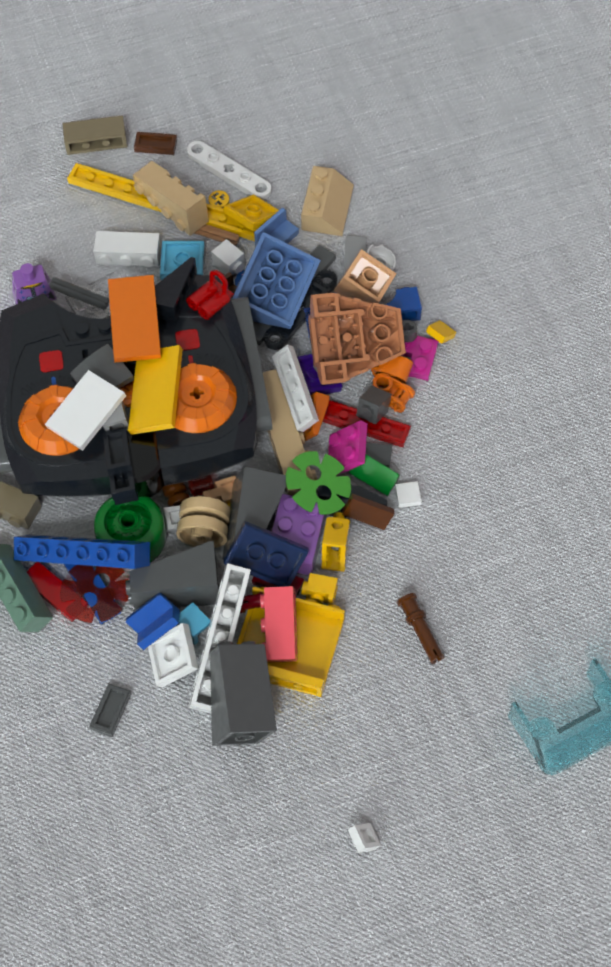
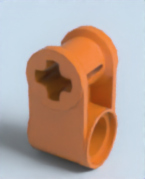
(397, 368)
(395, 388)

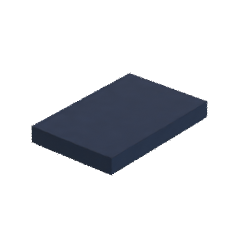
(266, 554)

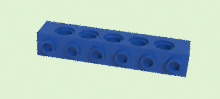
(82, 551)

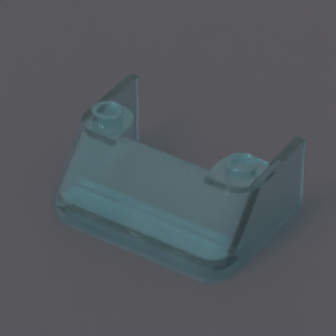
(575, 741)

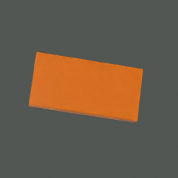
(134, 318)

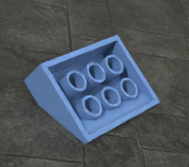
(276, 281)

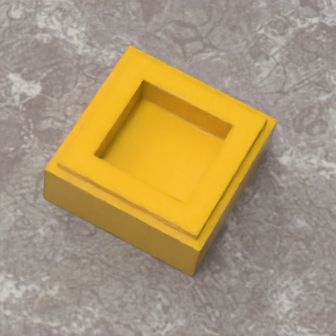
(441, 332)

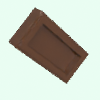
(155, 143)
(368, 511)

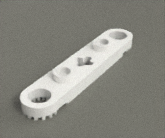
(217, 164)

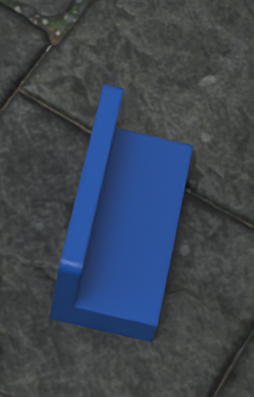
(153, 620)

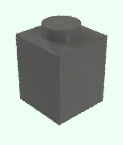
(373, 405)

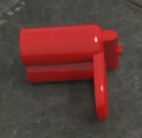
(210, 296)

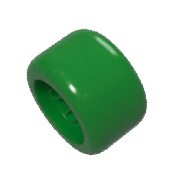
(142, 517)

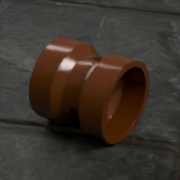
(175, 493)

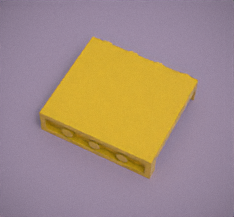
(317, 640)

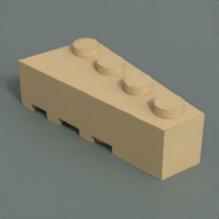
(172, 198)

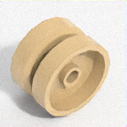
(203, 521)

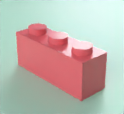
(279, 623)

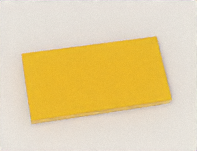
(156, 392)

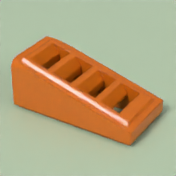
(320, 403)

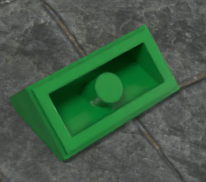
(376, 475)

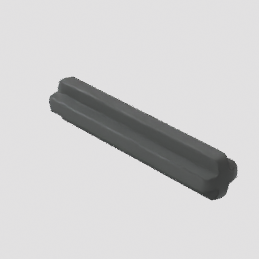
(79, 293)

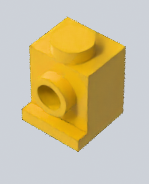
(320, 588)

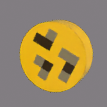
(219, 199)

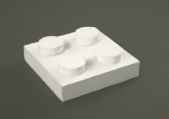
(173, 655)

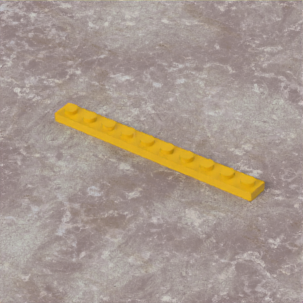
(124, 189)

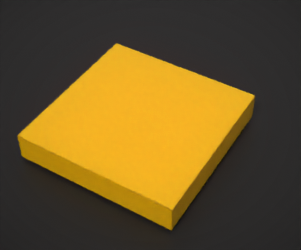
(250, 211)

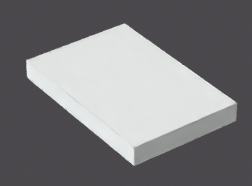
(85, 410)

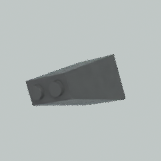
(253, 500)
(180, 578)
(240, 694)

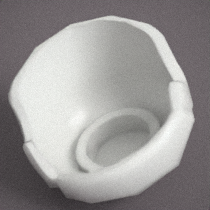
(383, 255)

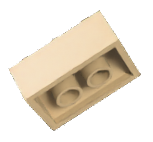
(326, 202)

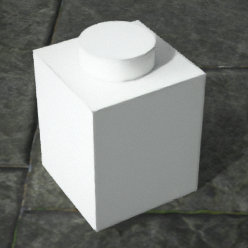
(228, 258)

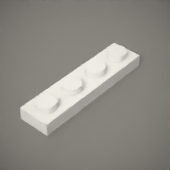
(295, 388)

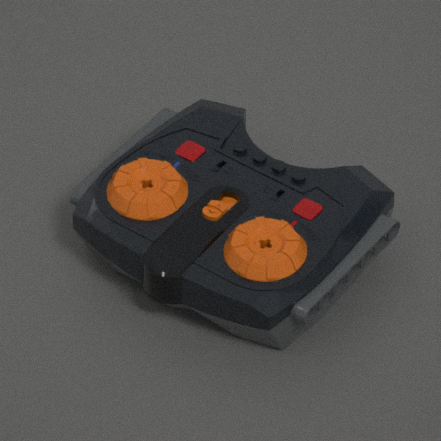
(217, 410)

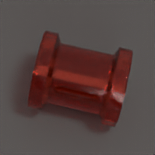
(199, 486)

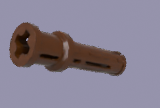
(416, 618)

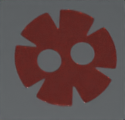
(105, 605)

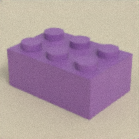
(301, 527)

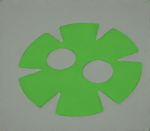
(307, 495)

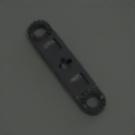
(315, 287)

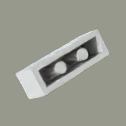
(127, 248)

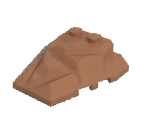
(352, 336)

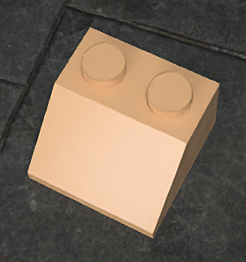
(365, 279)

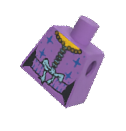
(31, 282)

